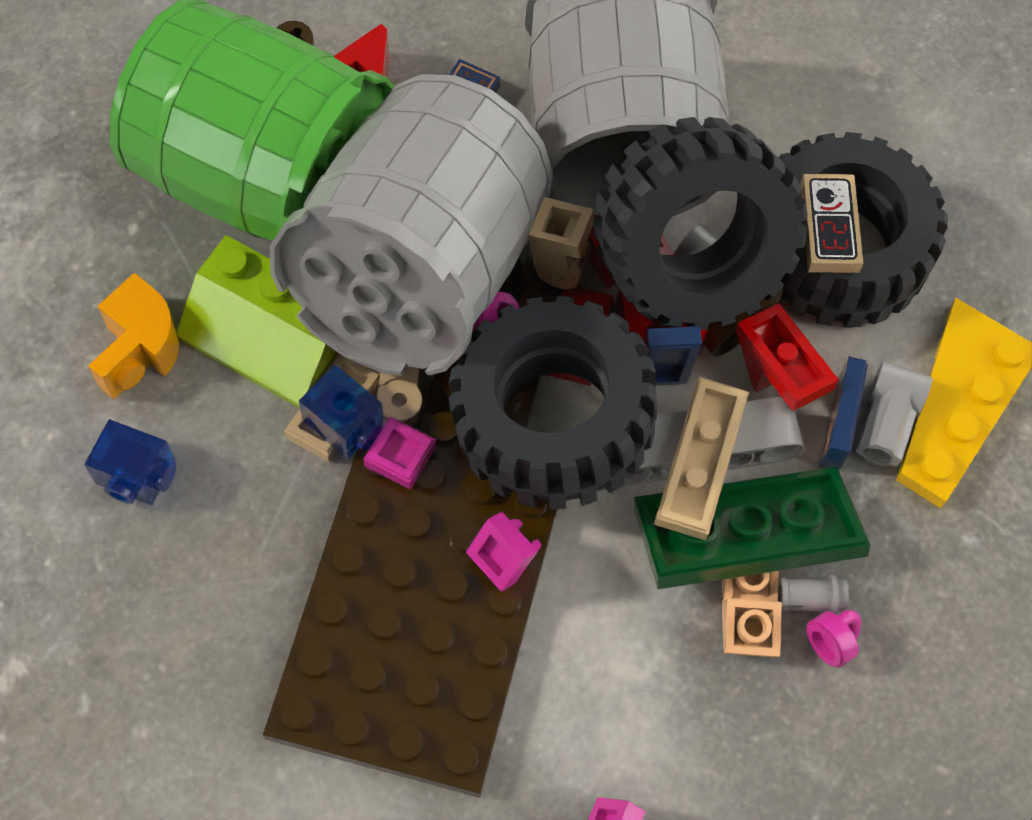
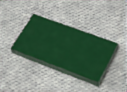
(758, 530)

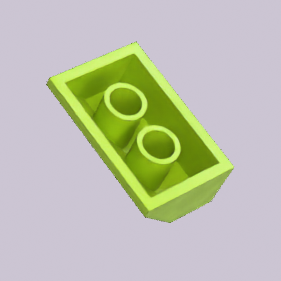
(250, 325)

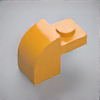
(143, 334)

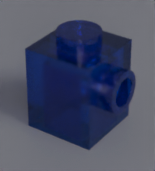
(342, 412)
(131, 464)

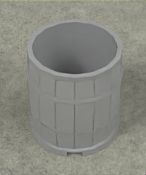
(613, 75)
(414, 225)

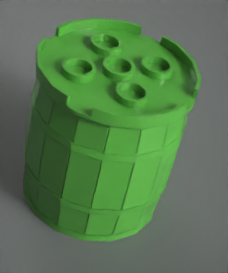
(235, 114)

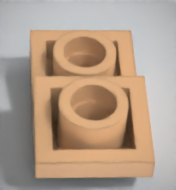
(752, 615)

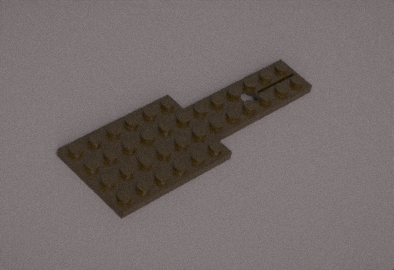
(402, 631)

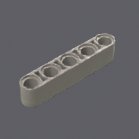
(765, 436)

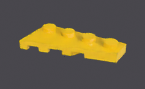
(972, 383)

